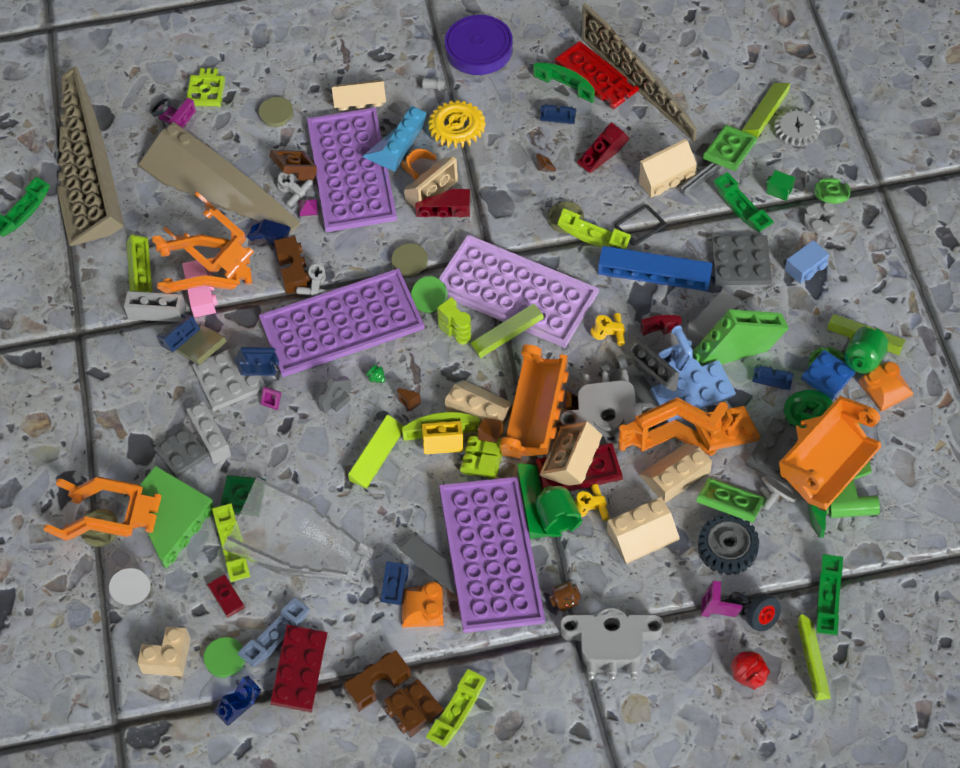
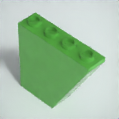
(740, 336)
(178, 516)

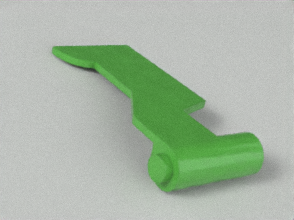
(850, 504)

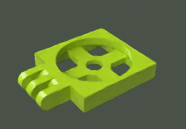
(206, 78)

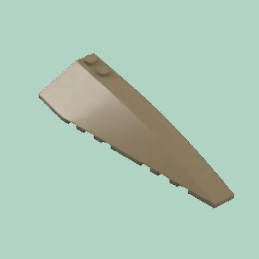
(617, 53)
(191, 166)

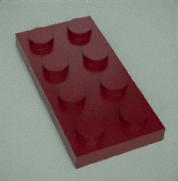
(602, 470)
(299, 668)

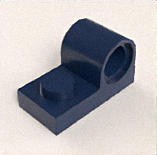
(393, 583)

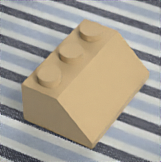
(359, 94)
(667, 168)
(432, 182)
(478, 402)
(571, 454)
(677, 471)
(642, 530)

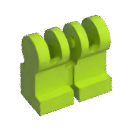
(454, 321)
(481, 458)

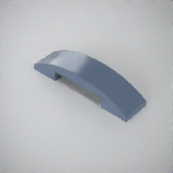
(272, 638)

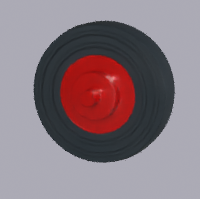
(763, 612)

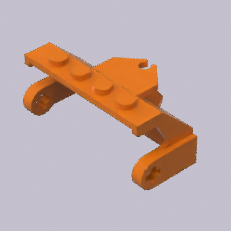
(535, 404)
(830, 451)

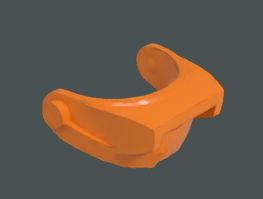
(412, 157)

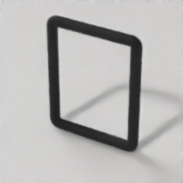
(634, 213)

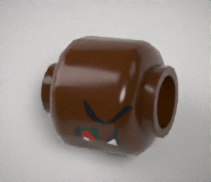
(565, 596)

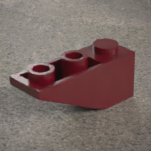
(603, 148)
(446, 204)

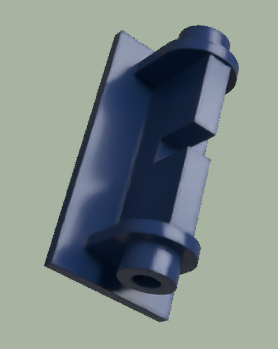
(564, 114)
(772, 377)

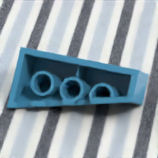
(396, 144)

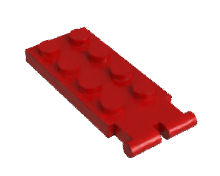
(603, 77)

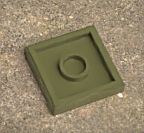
(201, 345)

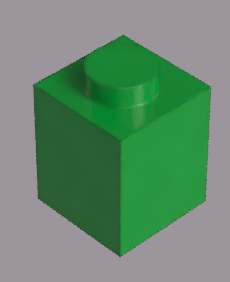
(780, 185)

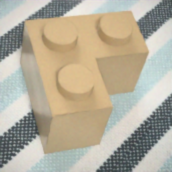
(169, 657)

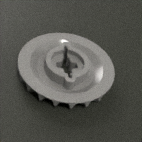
(787, 131)

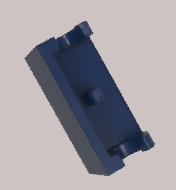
(179, 333)
(257, 361)

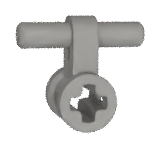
(285, 187)
(316, 281)

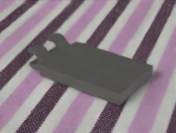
(640, 384)

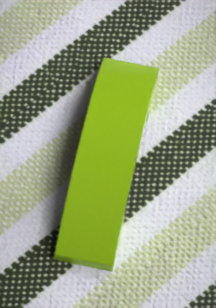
(591, 233)
(414, 429)
(225, 521)
(457, 709)

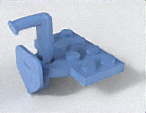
(696, 384)

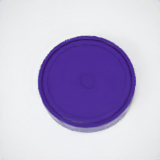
(478, 44)

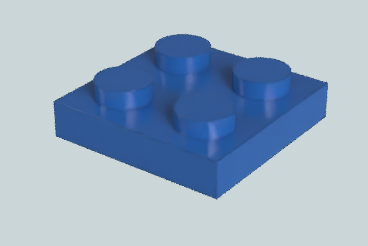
(828, 374)

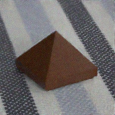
(544, 163)
(571, 401)

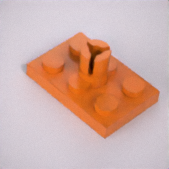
(735, 430)

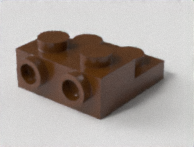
(294, 162)
(412, 708)

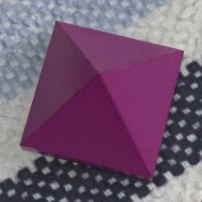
(307, 207)
(270, 398)

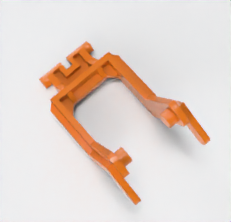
(231, 252)
(168, 286)
(637, 432)
(137, 513)

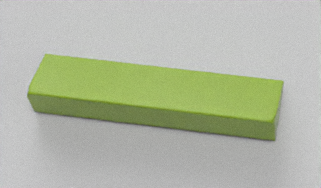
(766, 109)
(139, 264)
(848, 327)
(507, 330)
(376, 452)
(813, 658)

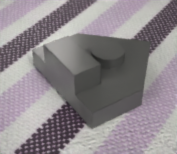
(336, 394)

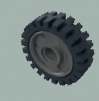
(723, 557)

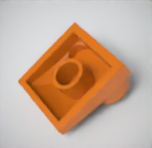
(885, 385)
(423, 606)

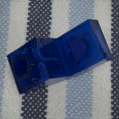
(269, 230)
(236, 703)

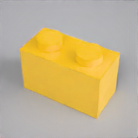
(442, 437)

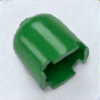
(866, 350)
(557, 511)

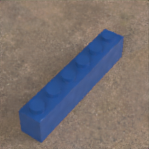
(655, 268)

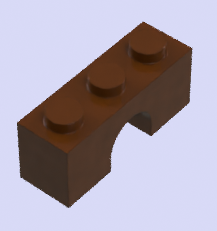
(289, 253)
(389, 668)

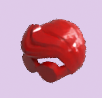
(749, 669)

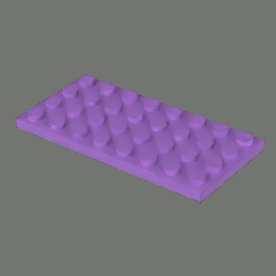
(350, 187)
(341, 322)
(491, 555)

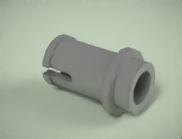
(433, 83)

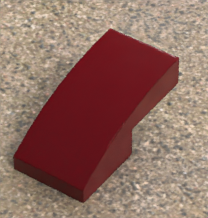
(662, 322)

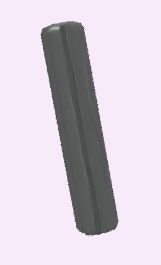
(699, 178)

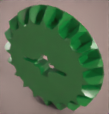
(799, 402)

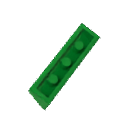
(530, 490)

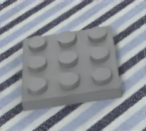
(223, 381)

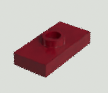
(226, 596)

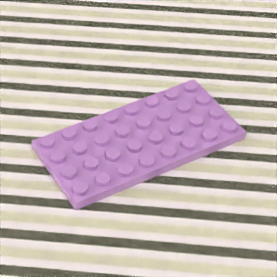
(506, 283)

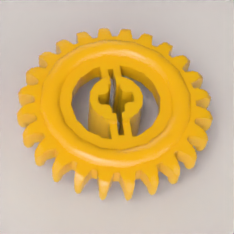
(455, 131)

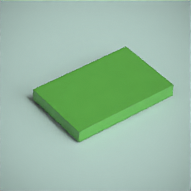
(730, 147)
(730, 499)

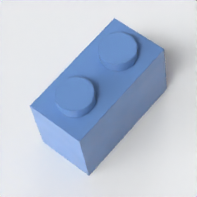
(807, 262)

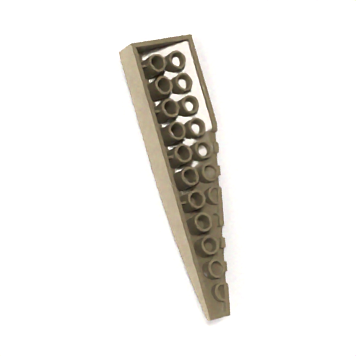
(86, 180)

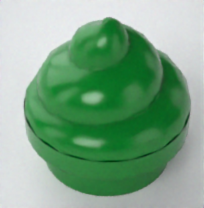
(376, 374)

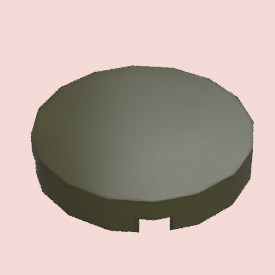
(276, 111)
(555, 213)
(409, 259)
(97, 538)

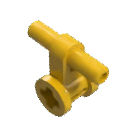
(608, 327)
(587, 502)

